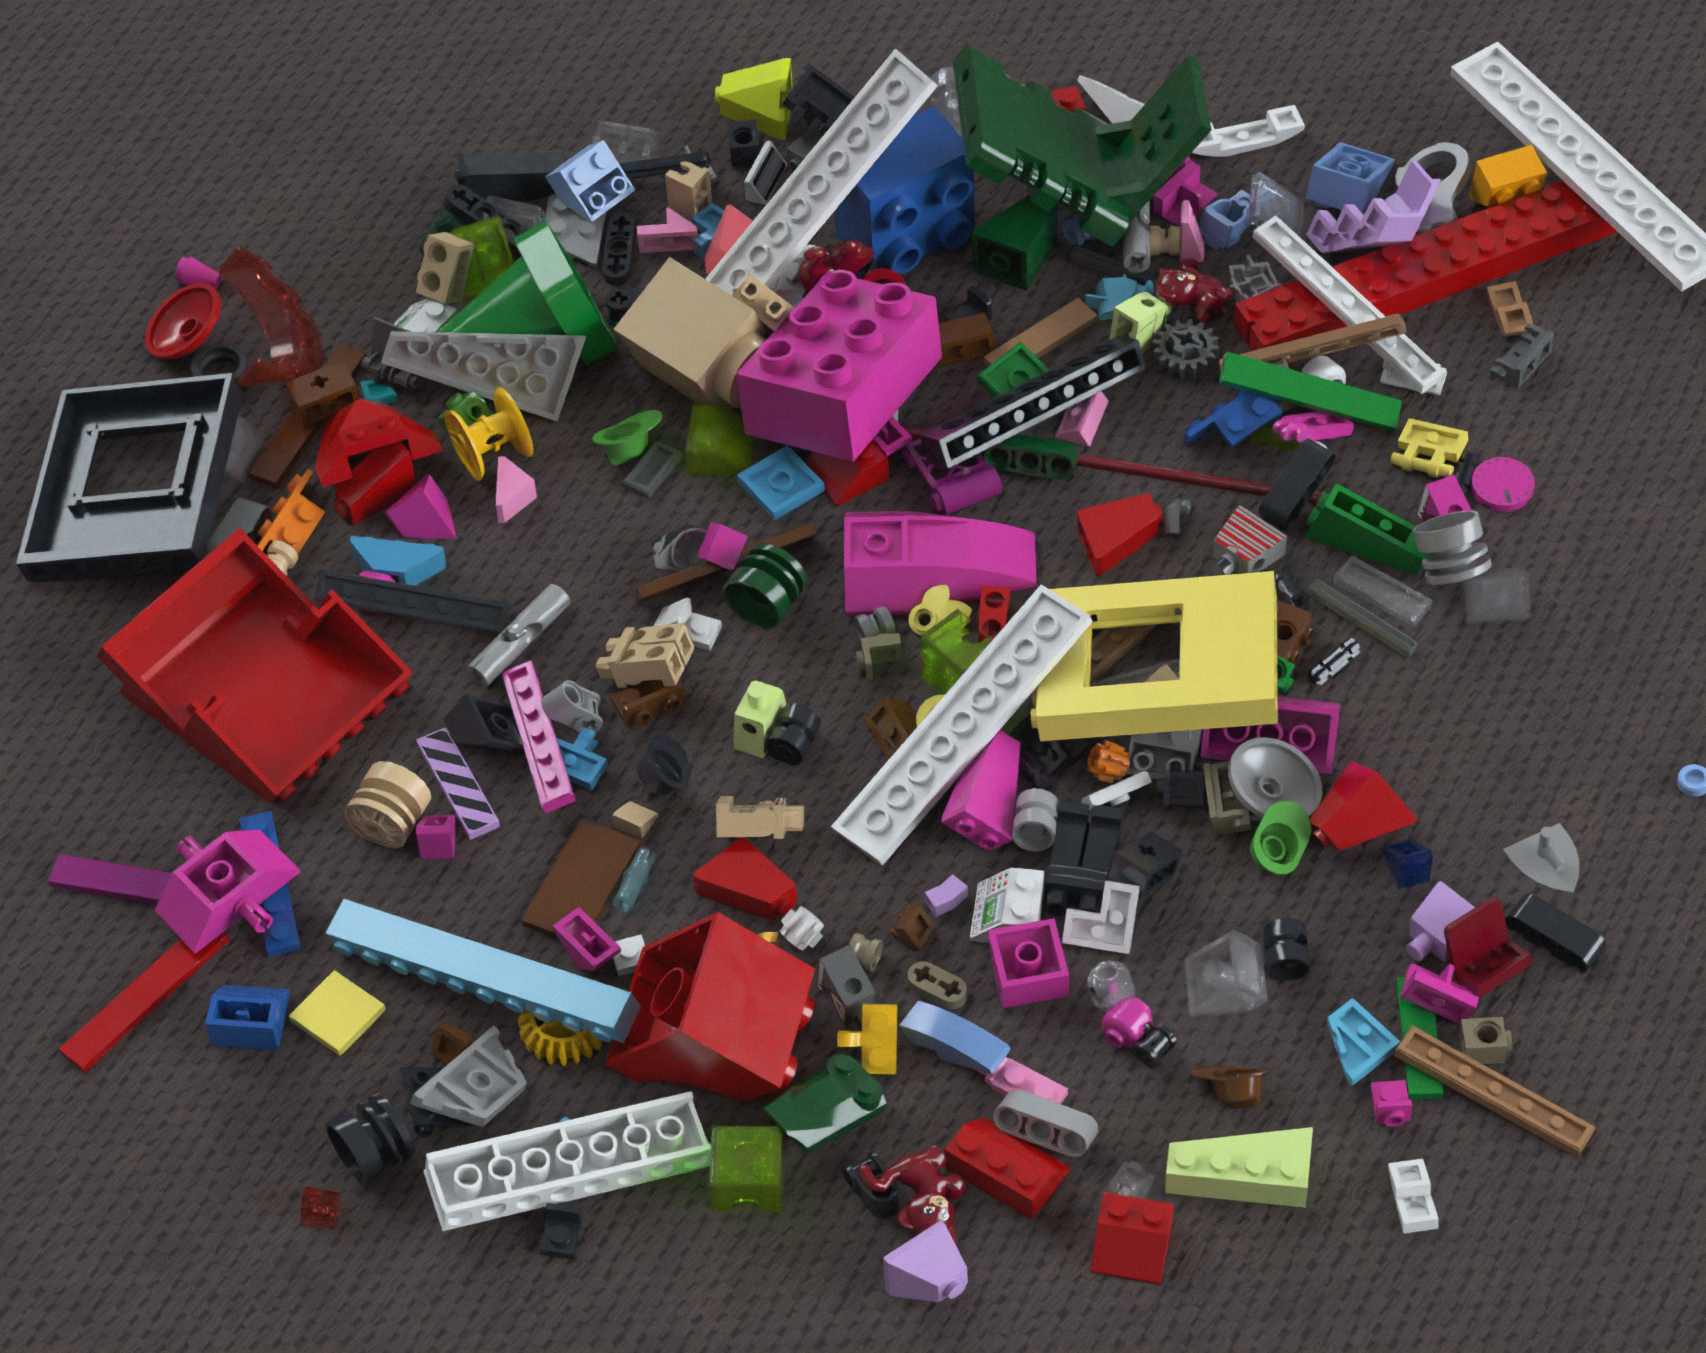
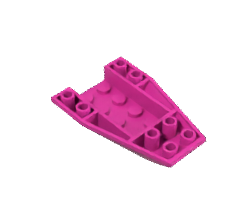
(903, 554)

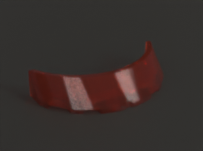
(288, 328)

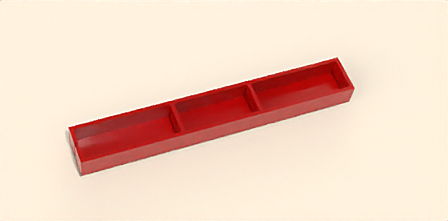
(1432, 264)

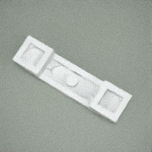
(1241, 138)

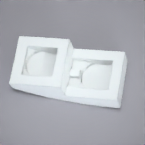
(1413, 1195)

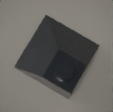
(484, 725)

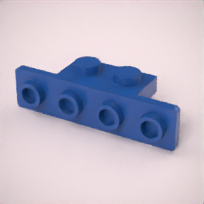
(1236, 420)

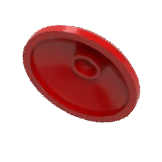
(183, 321)

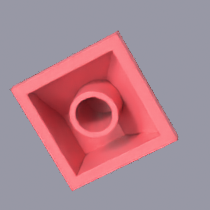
(728, 231)

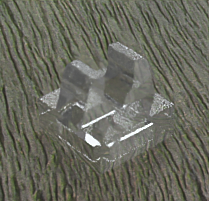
(1131, 1181)

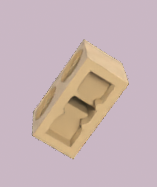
(450, 269)

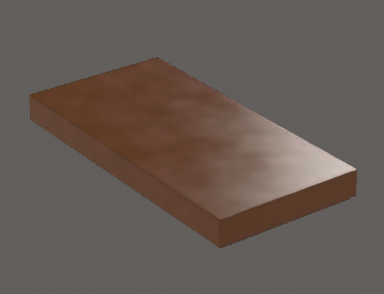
(582, 876)

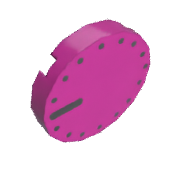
(1503, 484)

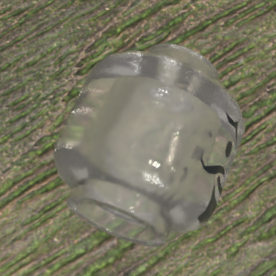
(1109, 984)

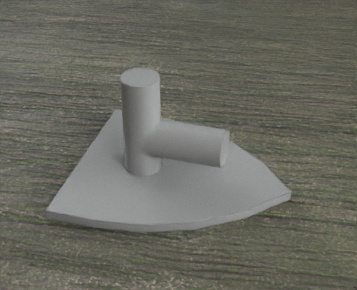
(1548, 858)

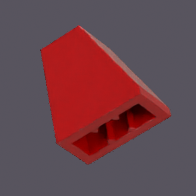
(375, 483)
(1117, 529)
(746, 881)

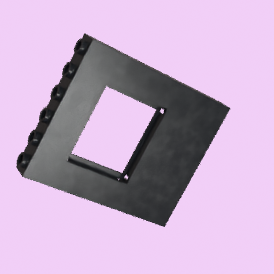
(133, 528)

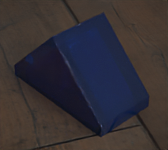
(1409, 863)

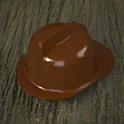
(1234, 1085)

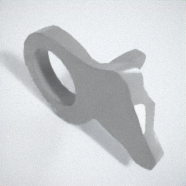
(1441, 206)

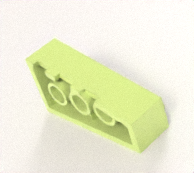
(1243, 1167)

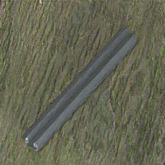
(1362, 618)

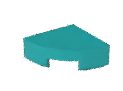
(378, 392)

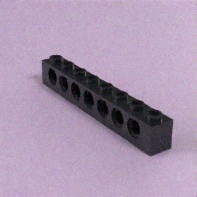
(1032, 401)

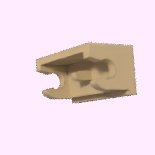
(688, 192)

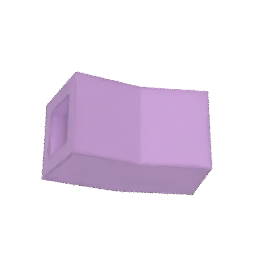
(946, 896)

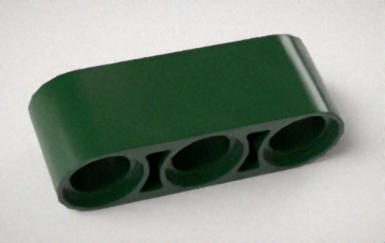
(1045, 450)

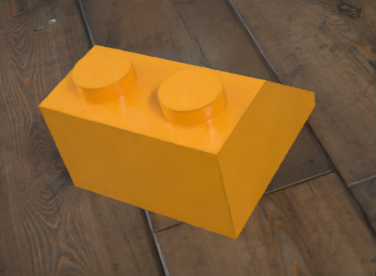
(1507, 176)

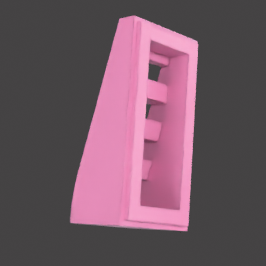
(1190, 236)

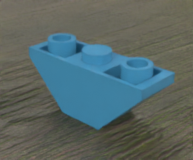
(401, 560)

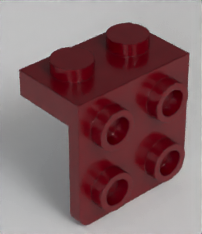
(1482, 950)

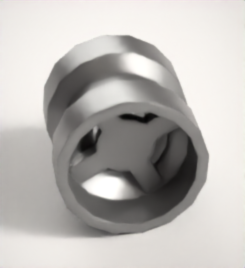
(874, 624)

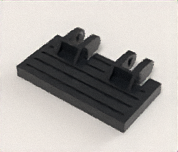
(818, 100)

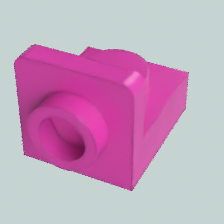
(1391, 1102)

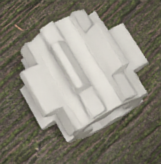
(802, 928)

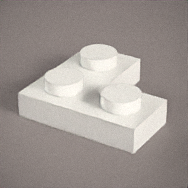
(1111, 927)

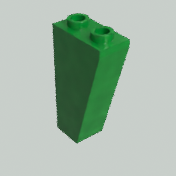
(1364, 530)

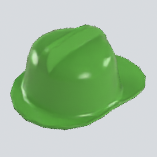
(628, 437)
(1281, 838)

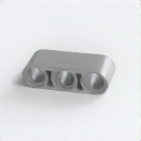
(1045, 1123)

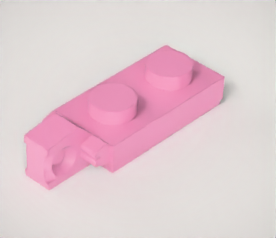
(1013, 1075)

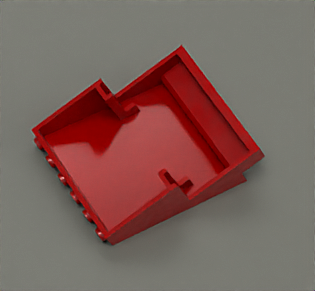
(254, 668)

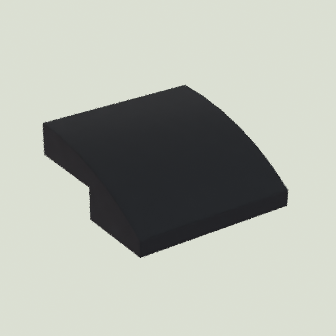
(1055, 754)

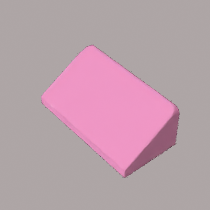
(1082, 420)

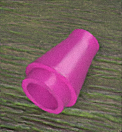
(193, 271)

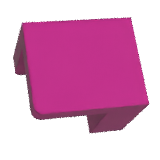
(722, 546)

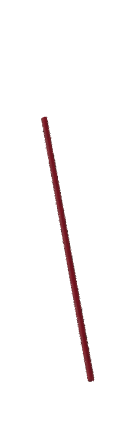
(1154, 471)

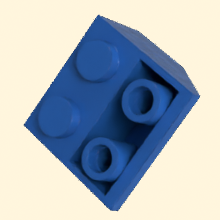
(247, 1017)

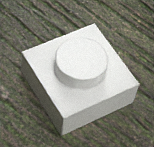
(628, 957)

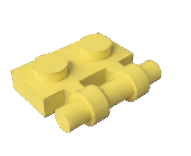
(1431, 440)

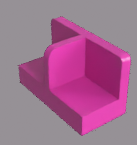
(1181, 187)
(1438, 993)

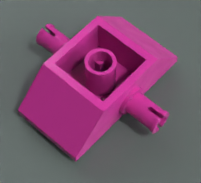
(223, 886)

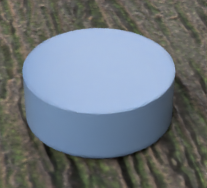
(1692, 780)

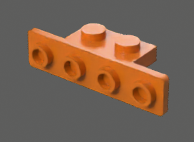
(293, 518)

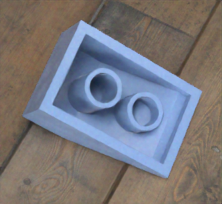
(1348, 177)

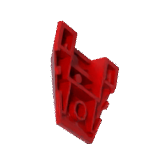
(366, 427)

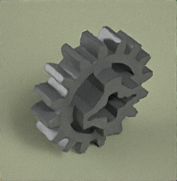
(1185, 348)

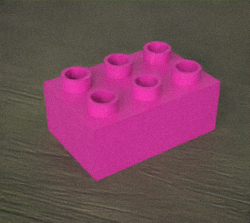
(840, 365)

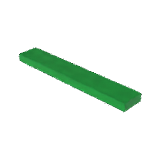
(1310, 391)

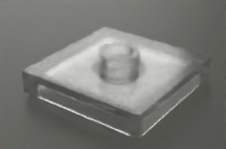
(1273, 199)

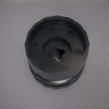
(375, 1135)

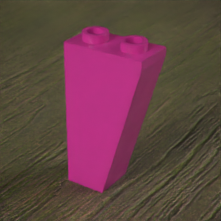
(986, 795)

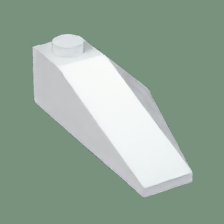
(1113, 103)

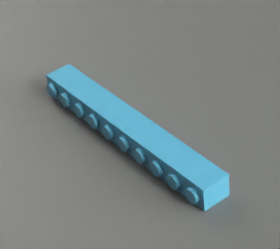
(483, 971)

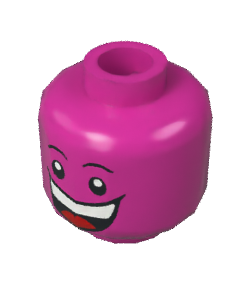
(1127, 1022)

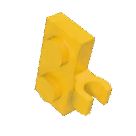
(876, 1038)

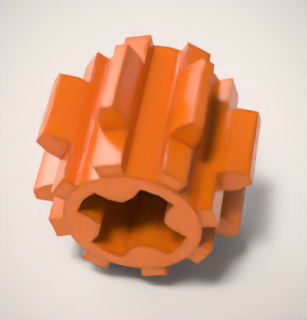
(1108, 762)

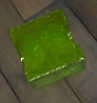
(946, 653)
(746, 1167)

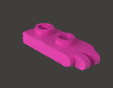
(1313, 426)

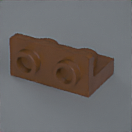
(645, 700)

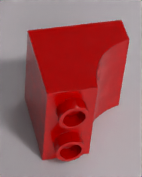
(716, 1011)

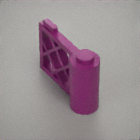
(962, 484)

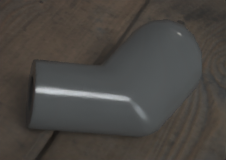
(1172, 516)

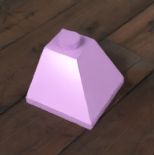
(926, 1267)

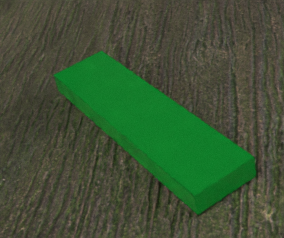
(1418, 1083)

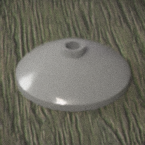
(1271, 772)

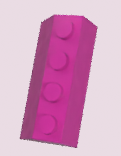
(1301, 723)

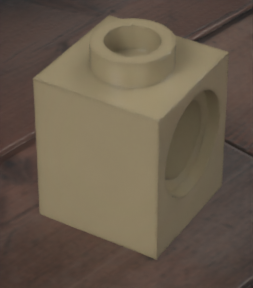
(1491, 1029)

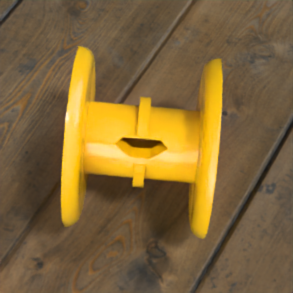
(504, 425)

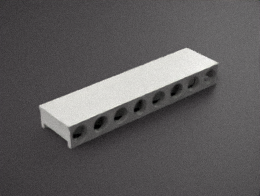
(566, 1161)

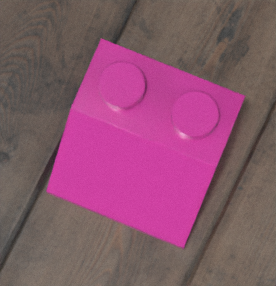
(1028, 963)

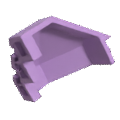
(1384, 222)

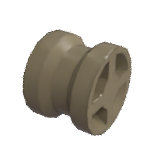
(867, 951)

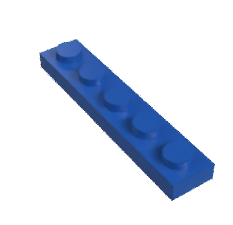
(283, 933)

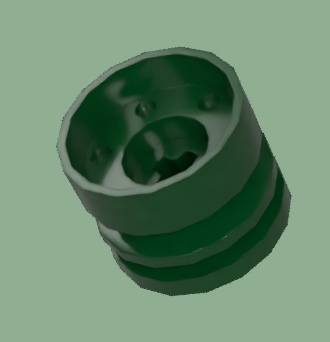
(765, 585)

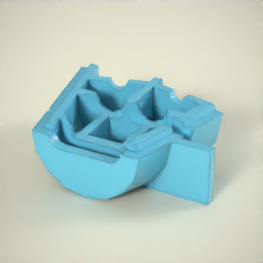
(1113, 292)

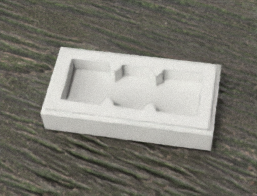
(1117, 792)

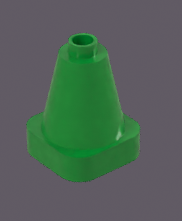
(539, 297)

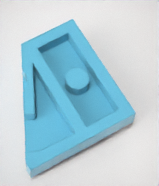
(1359, 1040)

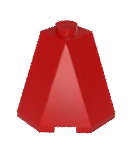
(1358, 810)

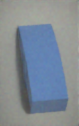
(953, 1038)

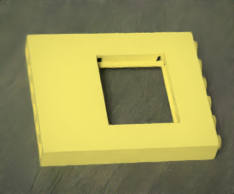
(1224, 660)

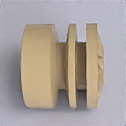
(387, 804)

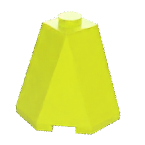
(758, 96)

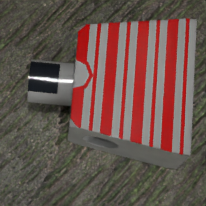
(1246, 544)

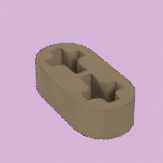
(937, 985)

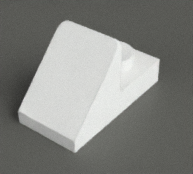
(701, 629)

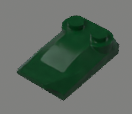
(827, 1103)

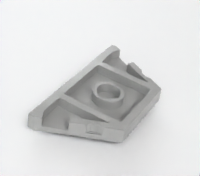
(576, 235)
(474, 1083)

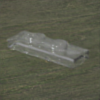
(1383, 591)

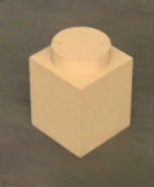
(692, 335)

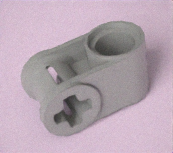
(573, 706)

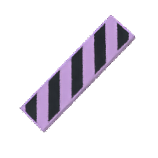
(458, 783)

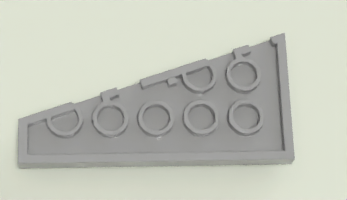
(528, 366)

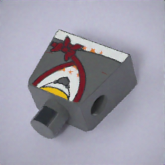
(845, 984)

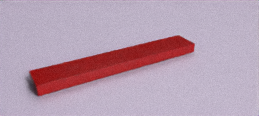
(136, 1002)

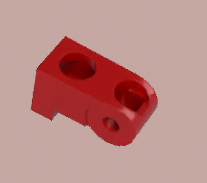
(993, 612)

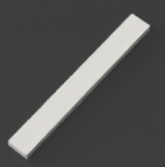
(1345, 301)

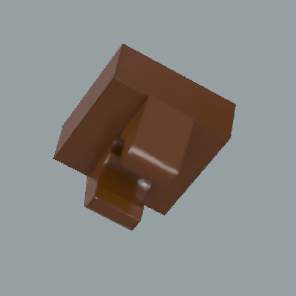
(913, 927)
(450, 1042)

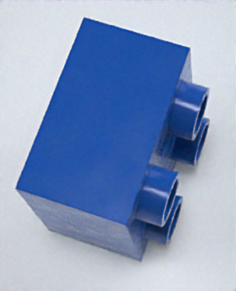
(912, 196)

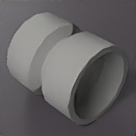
(1035, 820)

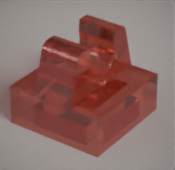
(320, 1207)

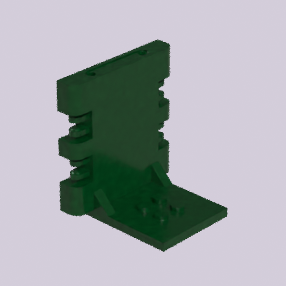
(1074, 156)

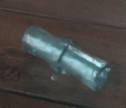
(634, 879)

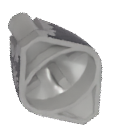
(679, 548)

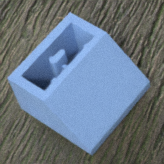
(591, 181)

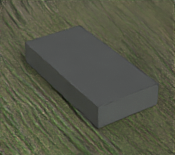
(652, 469)

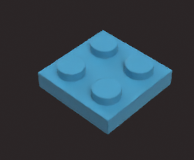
(781, 482)

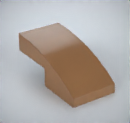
(1508, 308)

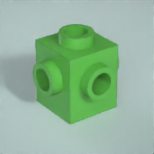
(468, 406)

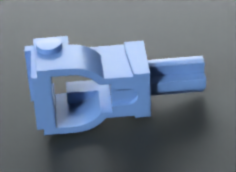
(1225, 220)

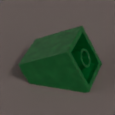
(1015, 243)

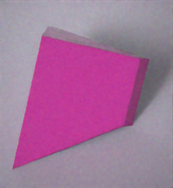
(422, 512)

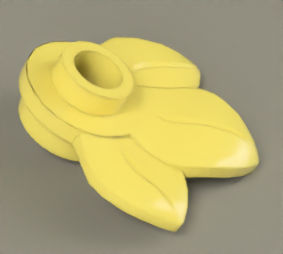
(937, 606)

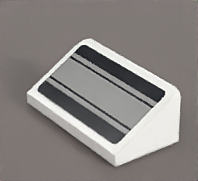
(764, 174)

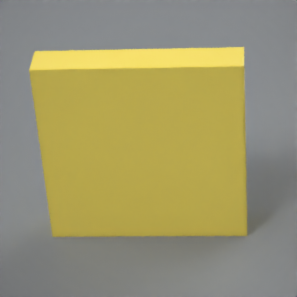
(337, 1013)

